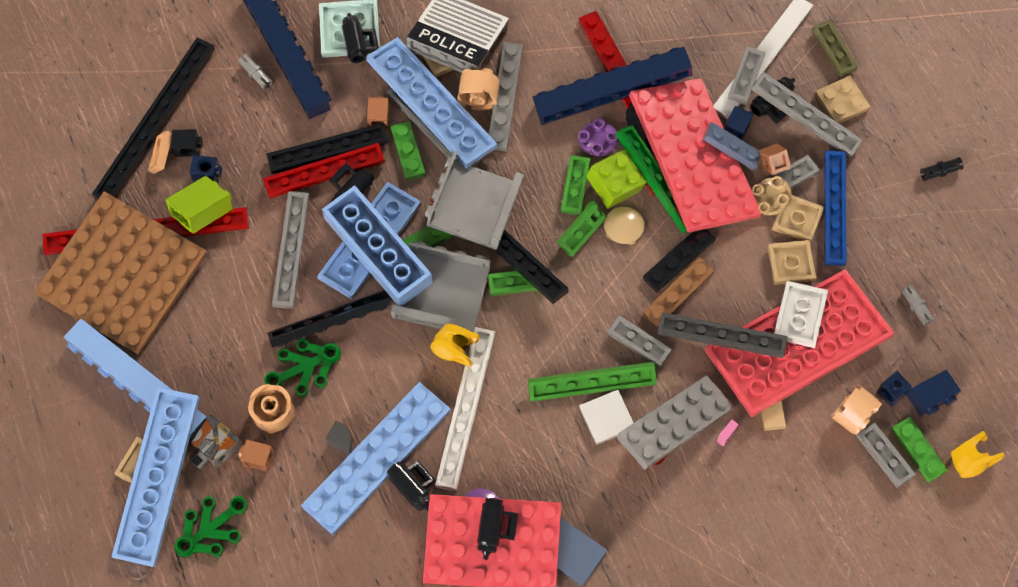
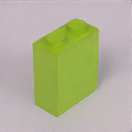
(199, 204)

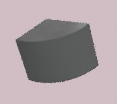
(340, 438)

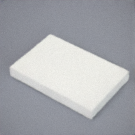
(801, 313)

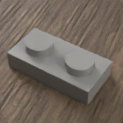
(799, 172)

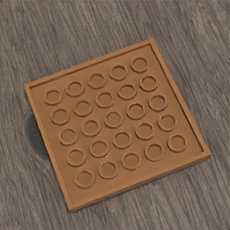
(121, 273)

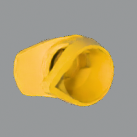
(449, 345)
(969, 461)

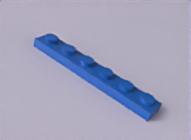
(835, 208)

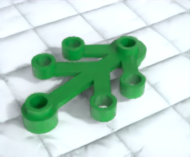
(306, 365)
(208, 528)

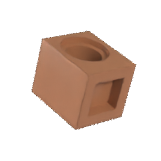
(378, 111)
(774, 159)
(256, 455)

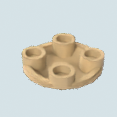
(772, 195)
(624, 225)

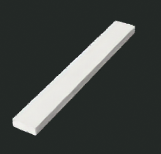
(772, 46)
(465, 411)

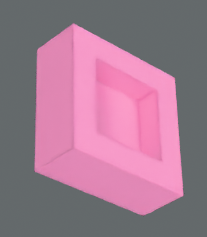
(727, 433)

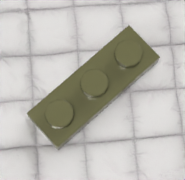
(835, 48)

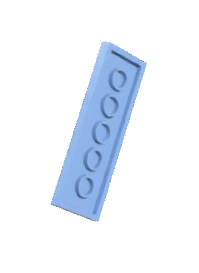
(344, 269)

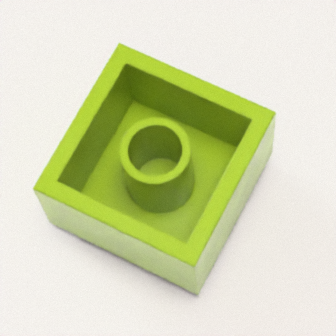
(616, 179)

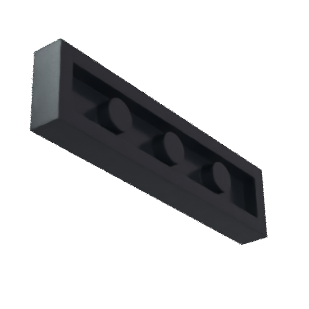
(678, 259)

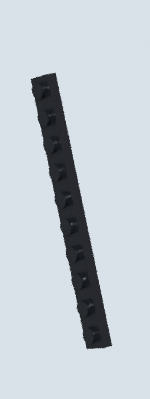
(154, 119)

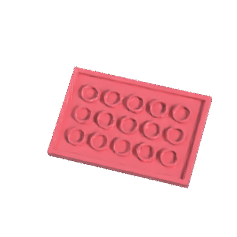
(521, 562)

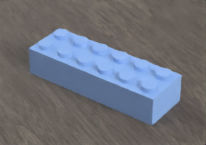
(377, 246)

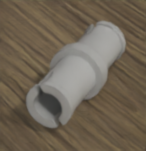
(255, 71)
(918, 305)

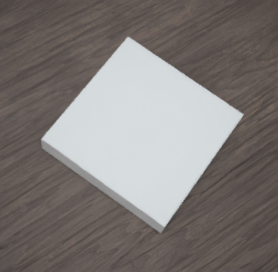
(606, 416)

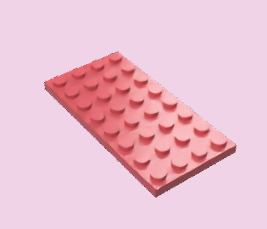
(701, 178)
(846, 331)

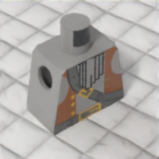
(214, 443)

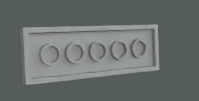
(675, 422)

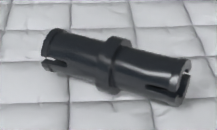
(941, 169)

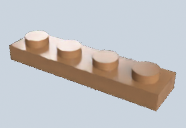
(679, 291)

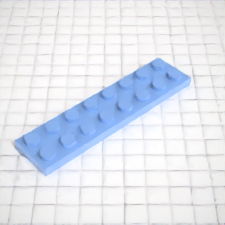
(431, 102)
(368, 464)
(156, 477)

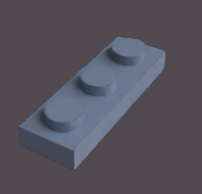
(732, 146)

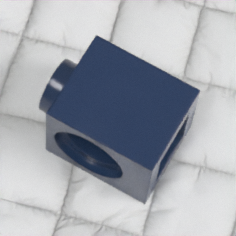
(738, 122)
(200, 163)
(894, 388)

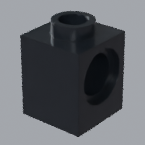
(186, 142)

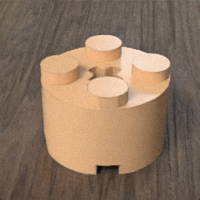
(478, 89)
(856, 409)
(274, 419)

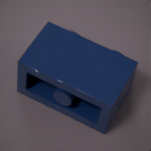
(933, 393)

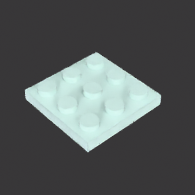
(331, 24)

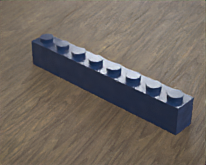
(290, 56)
(612, 85)

